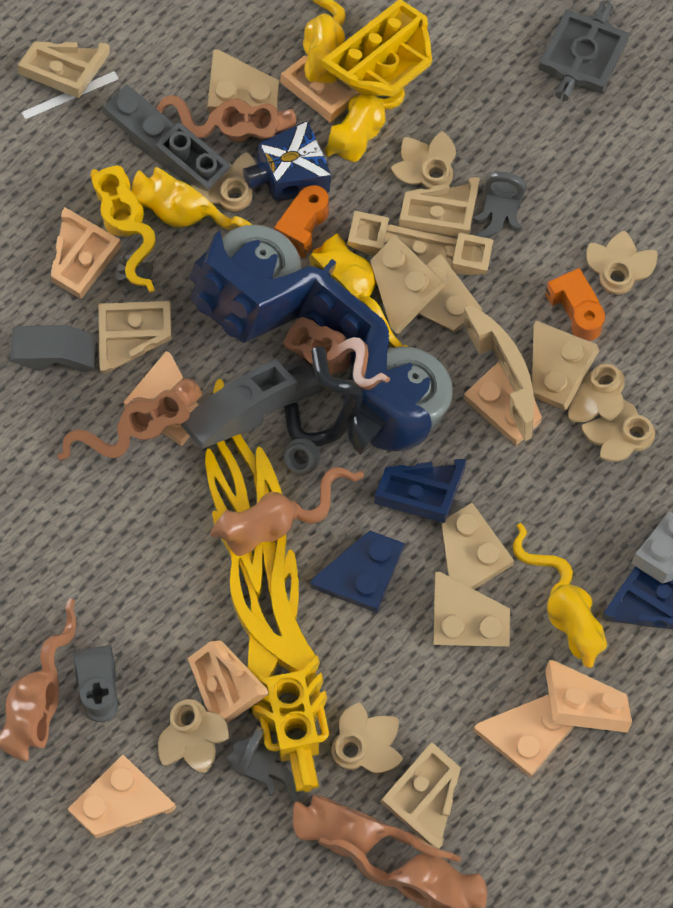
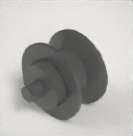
(143, 270)

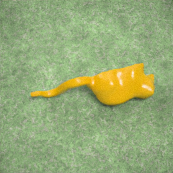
(322, 37)
(360, 125)
(178, 202)
(123, 216)
(352, 273)
(568, 605)

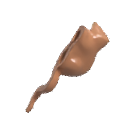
(235, 119)
(307, 335)
(142, 419)
(274, 516)
(35, 698)
(338, 822)
(422, 879)

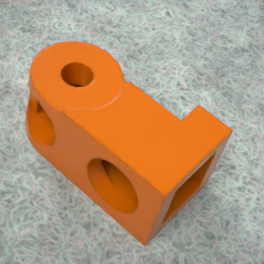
(302, 216)
(579, 303)

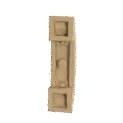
(465, 254)
(490, 336)

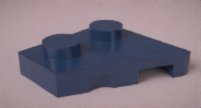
(421, 488)
(361, 571)
(642, 602)

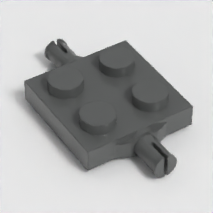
(584, 51)

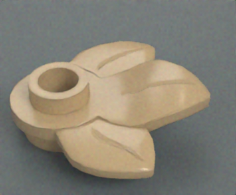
(423, 159)
(229, 183)
(620, 259)
(595, 399)
(616, 434)
(370, 737)
(192, 741)

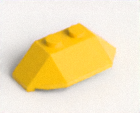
(384, 52)

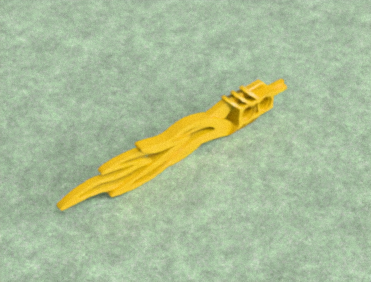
(265, 646)

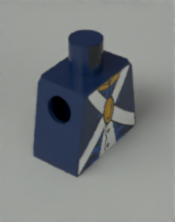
(289, 164)

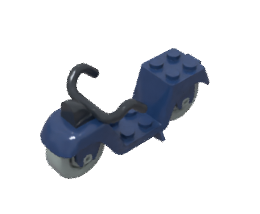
(257, 284)

